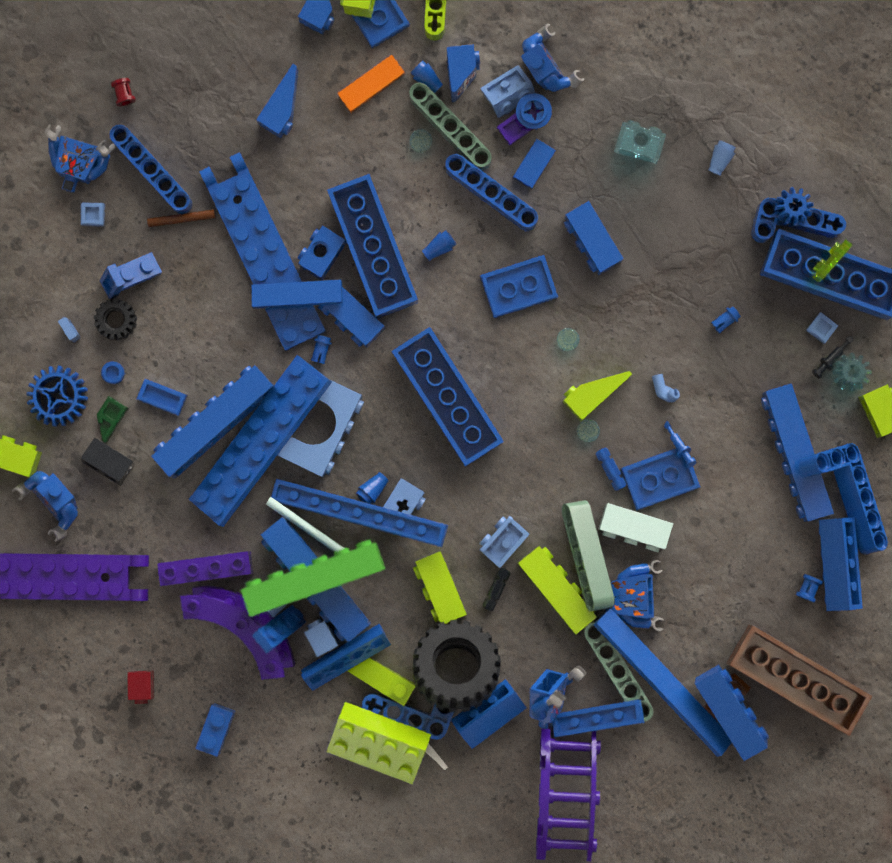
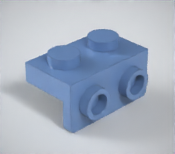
(504, 541)

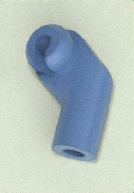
(663, 391)

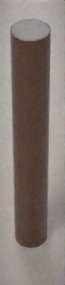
(181, 218)

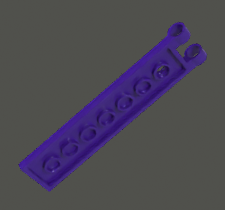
(69, 576)

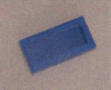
(534, 163)
(161, 397)

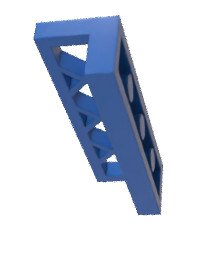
(345, 657)

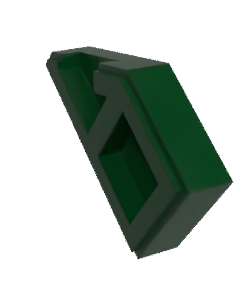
(110, 416)

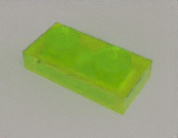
(837, 252)

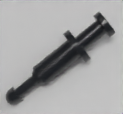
(826, 363)

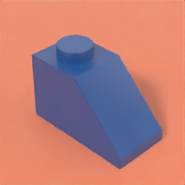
(317, 15)

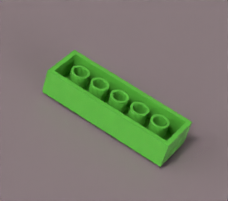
(309, 580)

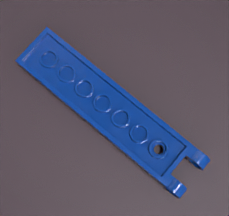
(261, 249)

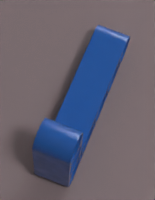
(854, 490)

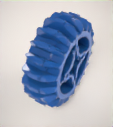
(54, 405)

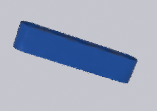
(145, 160)
(487, 182)

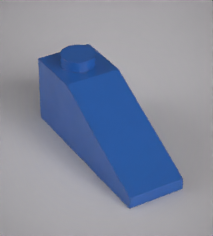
(279, 110)

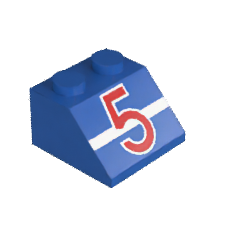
(462, 68)

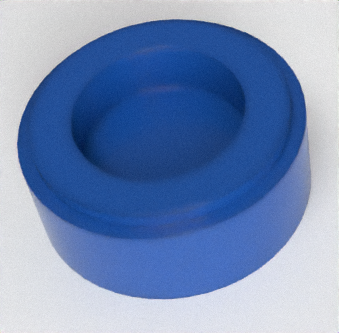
(113, 372)

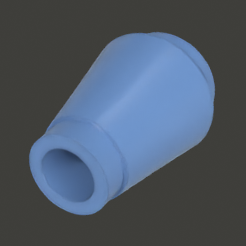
(721, 157)

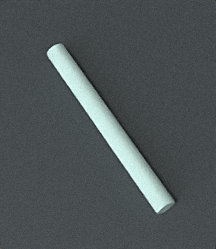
(302, 524)

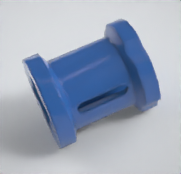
(814, 582)

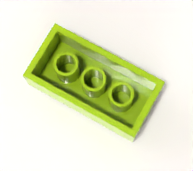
(378, 743)

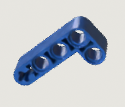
(770, 222)
(406, 711)

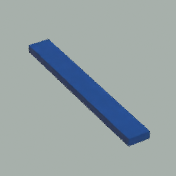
(359, 513)
(663, 682)

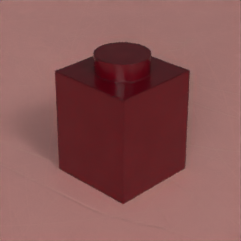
(140, 686)

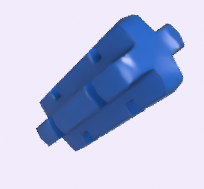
(611, 469)

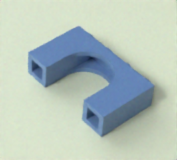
(319, 457)

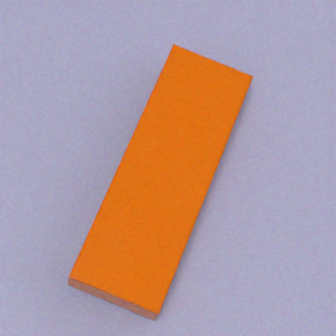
(371, 83)

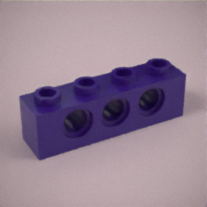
(205, 568)

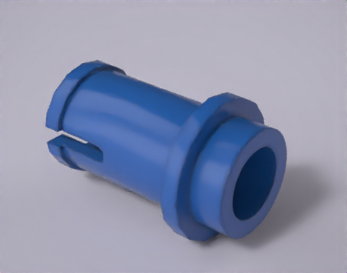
(726, 319)
(321, 348)

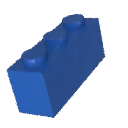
(592, 238)
(354, 318)
(490, 716)

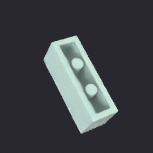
(635, 527)

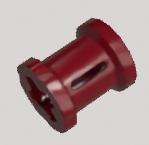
(123, 92)

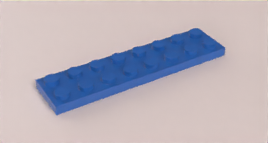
(260, 441)

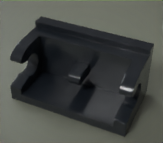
(107, 461)

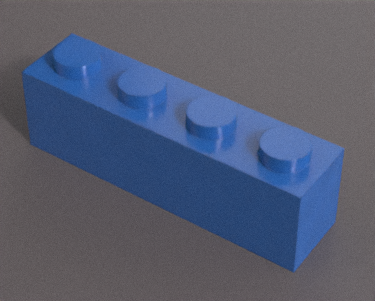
(840, 564)
(731, 712)

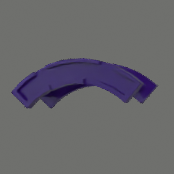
(230, 611)
(548, 795)

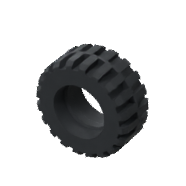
(462, 637)

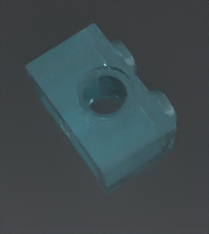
(627, 146)

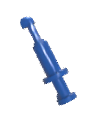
(683, 451)

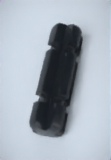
(496, 589)

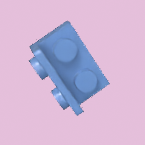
(507, 90)

